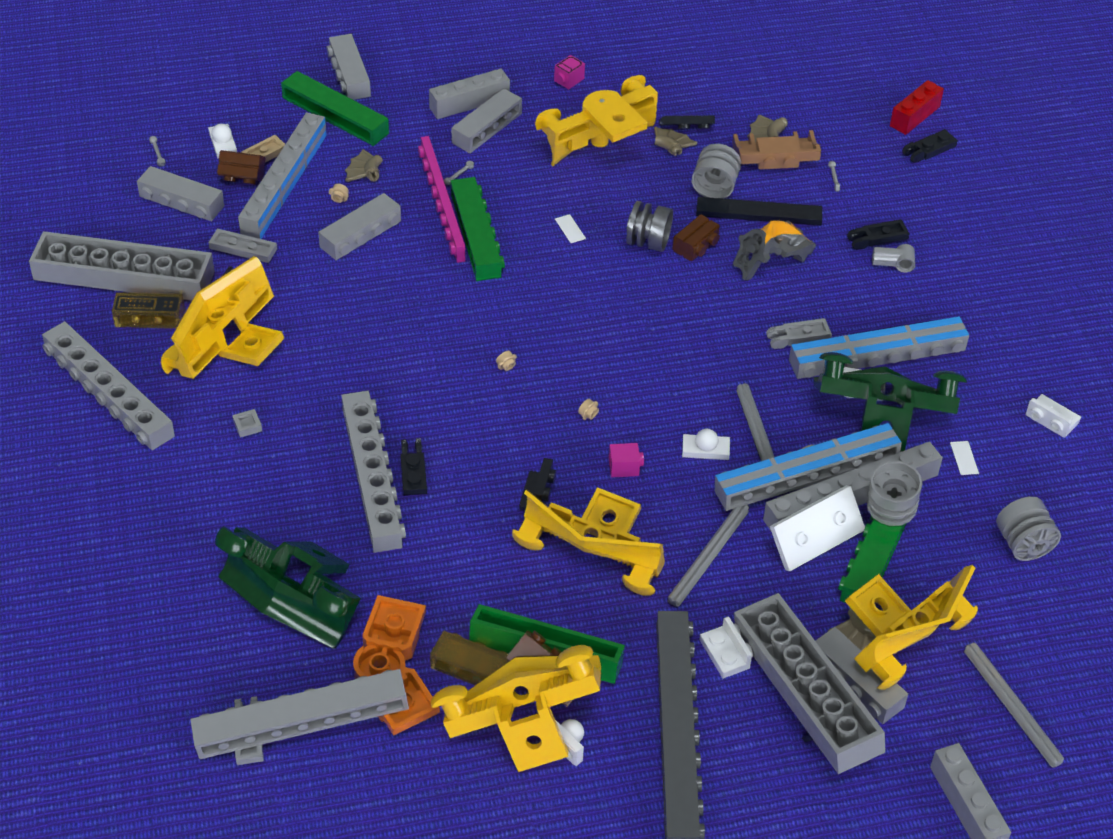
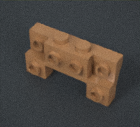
(777, 151)

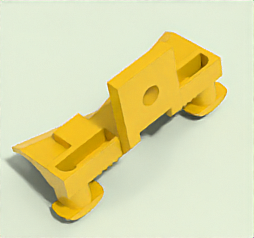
(200, 332)
(612, 538)
(900, 626)
(493, 700)

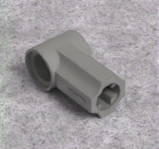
(901, 257)

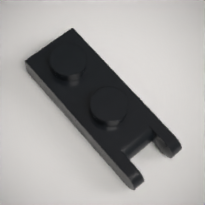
(685, 121)

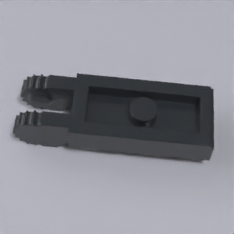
(930, 146)
(878, 234)
(413, 469)

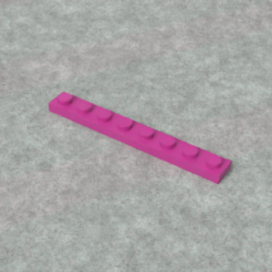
(443, 202)

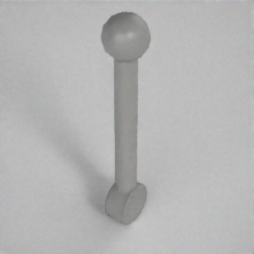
(160, 161)
(469, 165)
(832, 165)

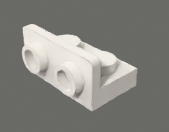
(1052, 415)
(727, 648)

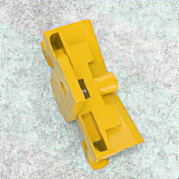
(603, 118)

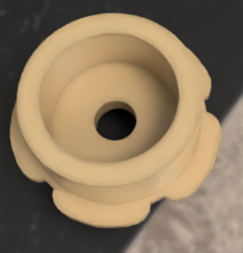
(339, 193)
(506, 360)
(588, 409)

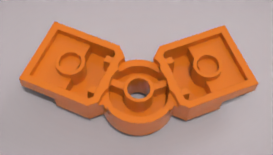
(388, 643)

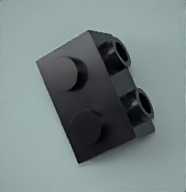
(539, 483)

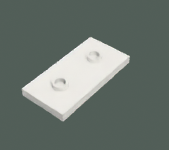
(817, 528)

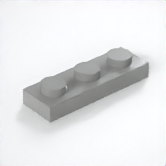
(242, 245)

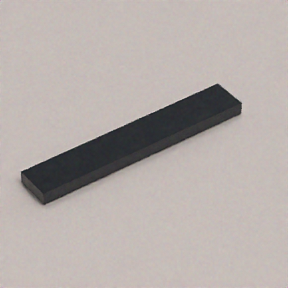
(759, 210)

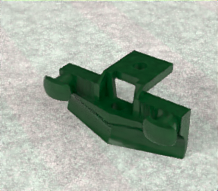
(908, 393)
(258, 574)

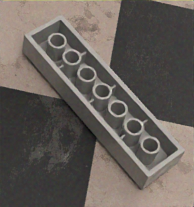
(120, 265)
(810, 684)

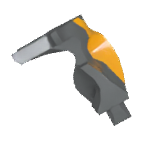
(776, 238)

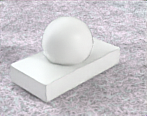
(222, 138)
(706, 445)
(573, 733)

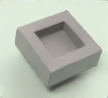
(247, 423)

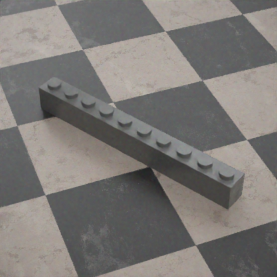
(677, 727)

